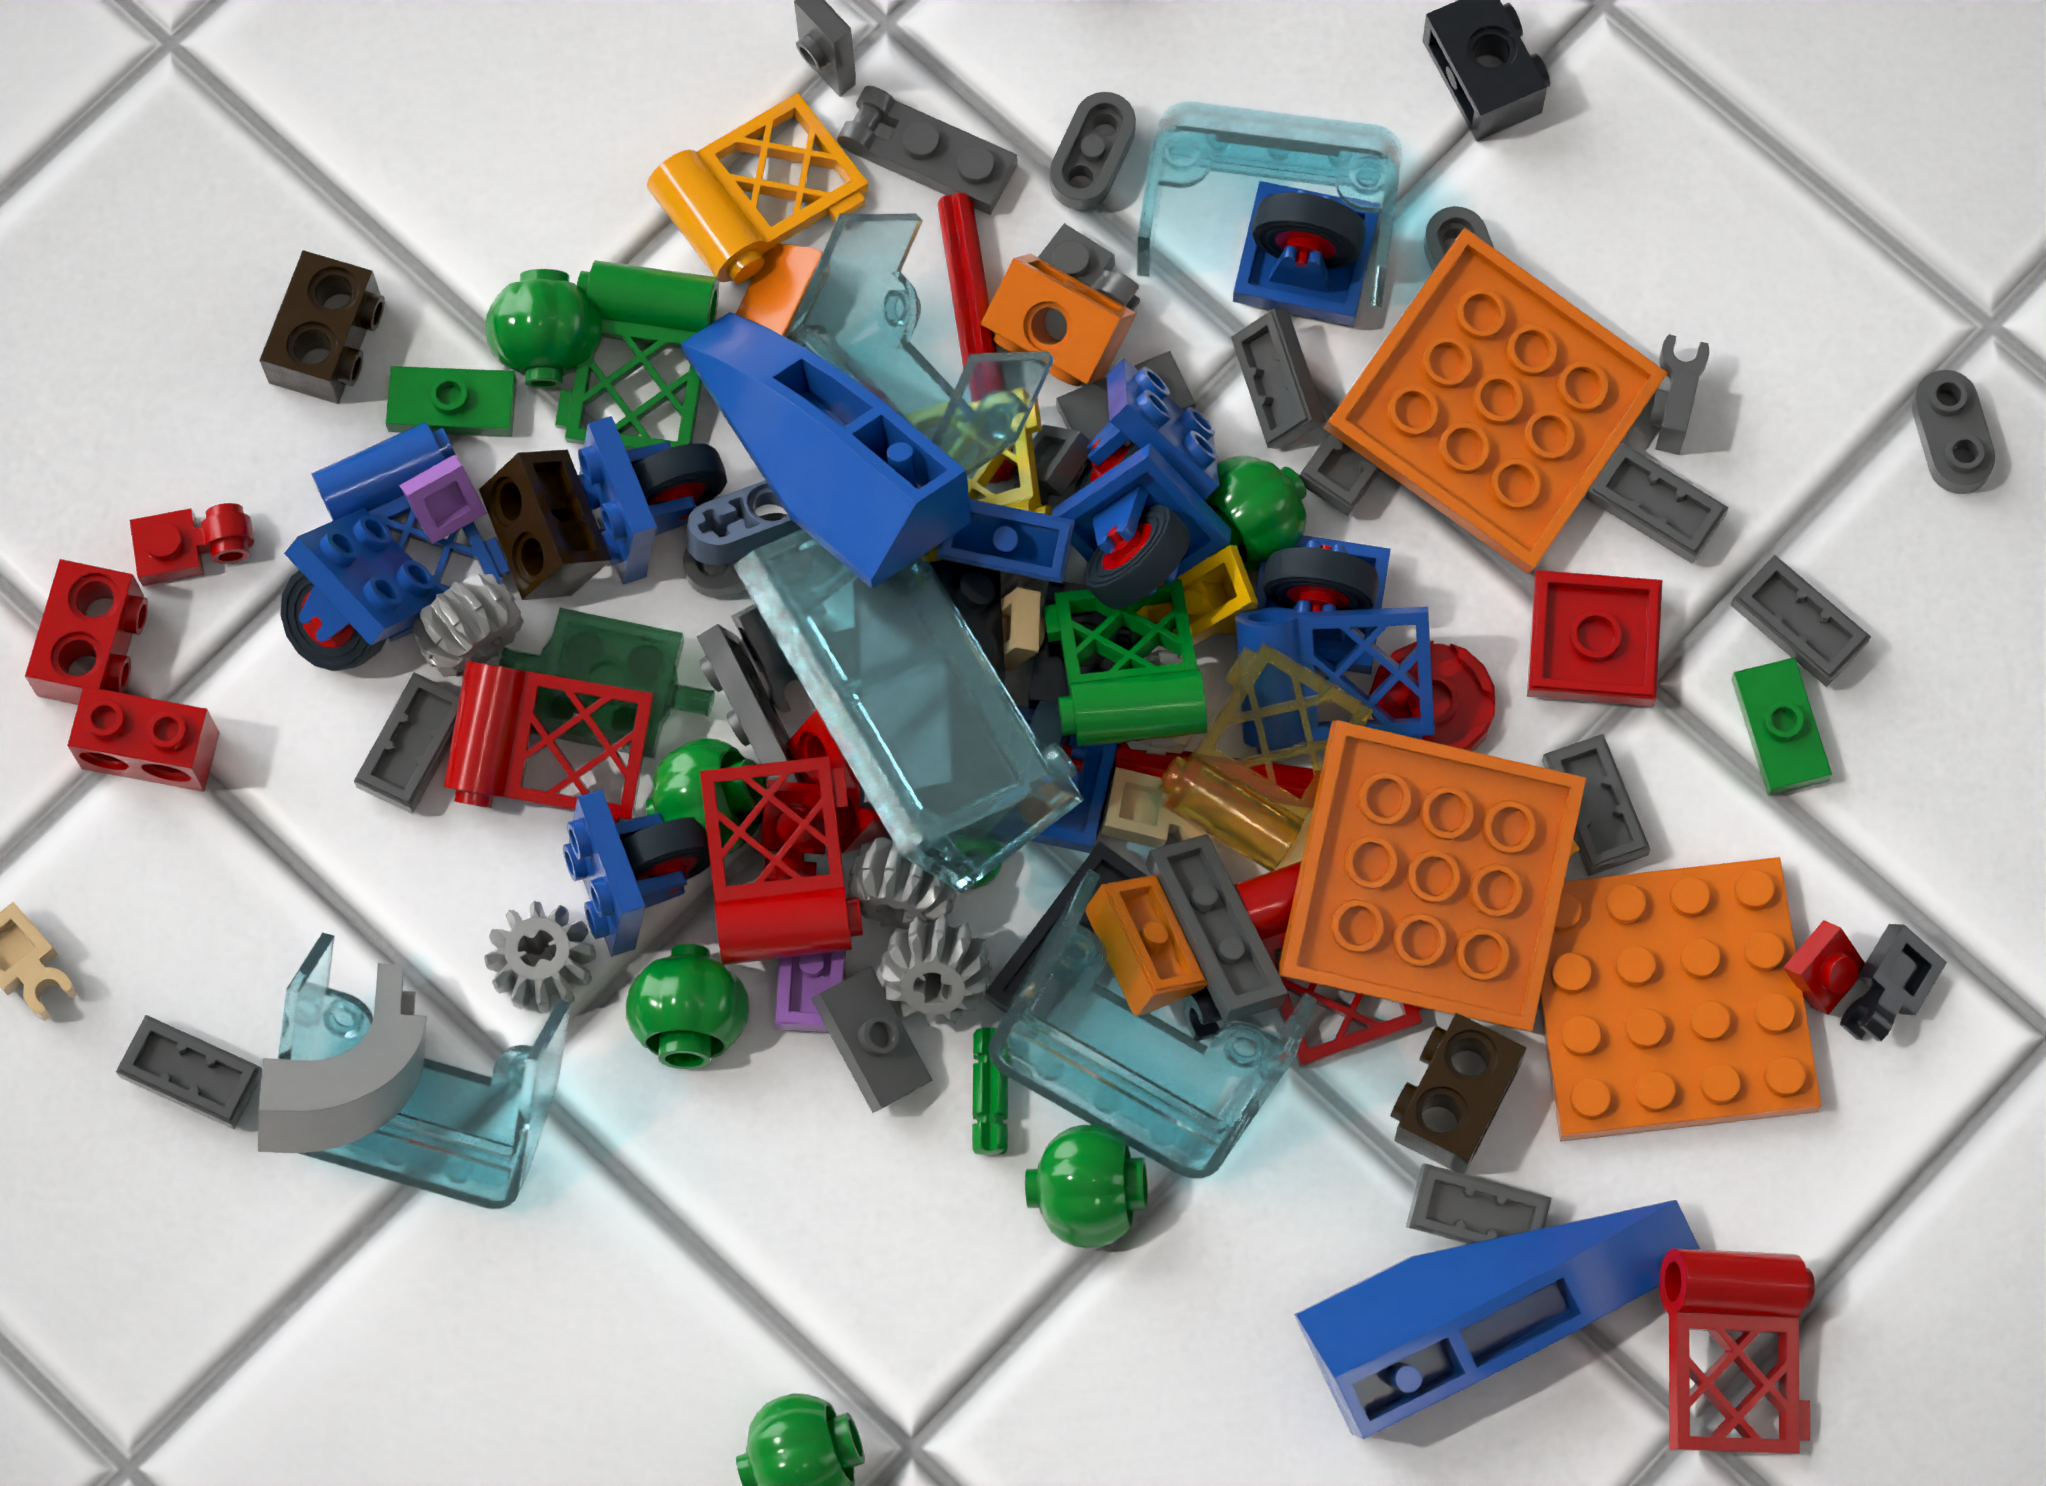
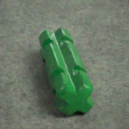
(989, 1099)

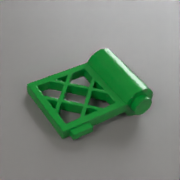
(643, 308)
(1134, 696)

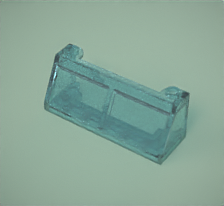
(912, 708)

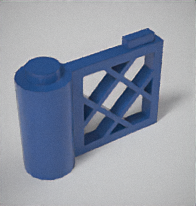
(372, 482)
(1294, 636)

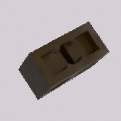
(307, 325)
(544, 524)
(1470, 1098)

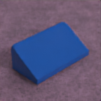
(1012, 542)

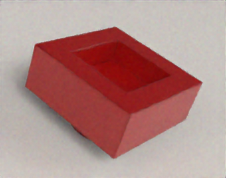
(1825, 967)

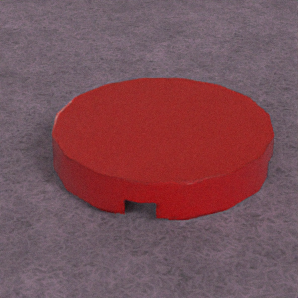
(1460, 695)

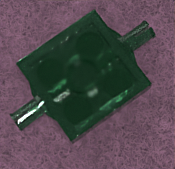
(613, 655)

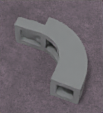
(352, 1094)

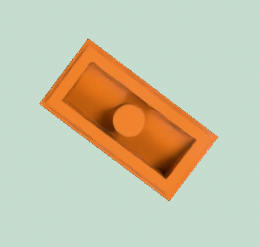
(780, 287)
(1144, 944)

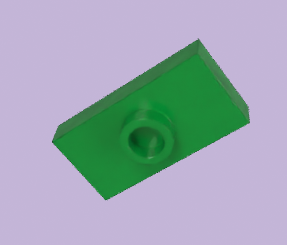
(452, 400)
(1781, 726)

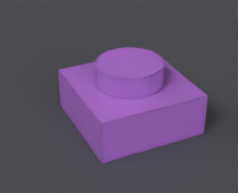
(443, 499)

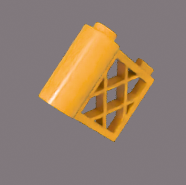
(718, 215)

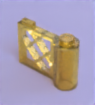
(1234, 800)

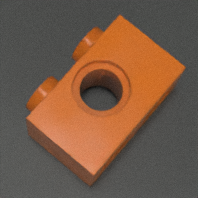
(1093, 320)

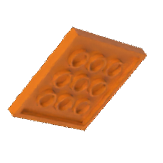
(1496, 401)
(1431, 876)
(1675, 1002)

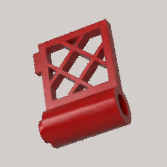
(496, 731)
(1269, 905)
(787, 914)
(1735, 1294)

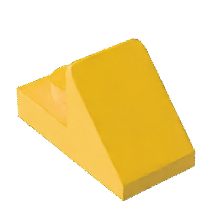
(1213, 595)

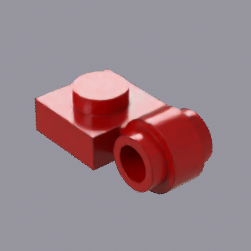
(172, 544)
(778, 828)

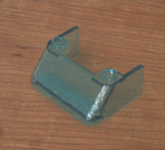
(1206, 137)
(863, 320)
(1135, 1072)
(460, 1128)

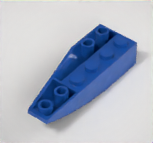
(831, 449)
(1479, 1309)

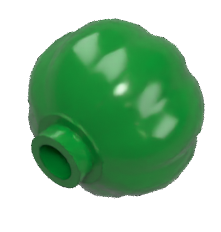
(543, 327)
(1259, 507)
(679, 788)
(687, 1007)
(1088, 1186)
(800, 1444)

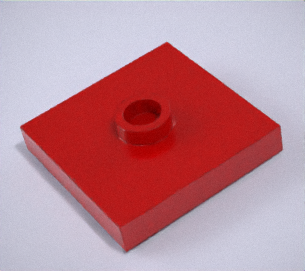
(1594, 638)

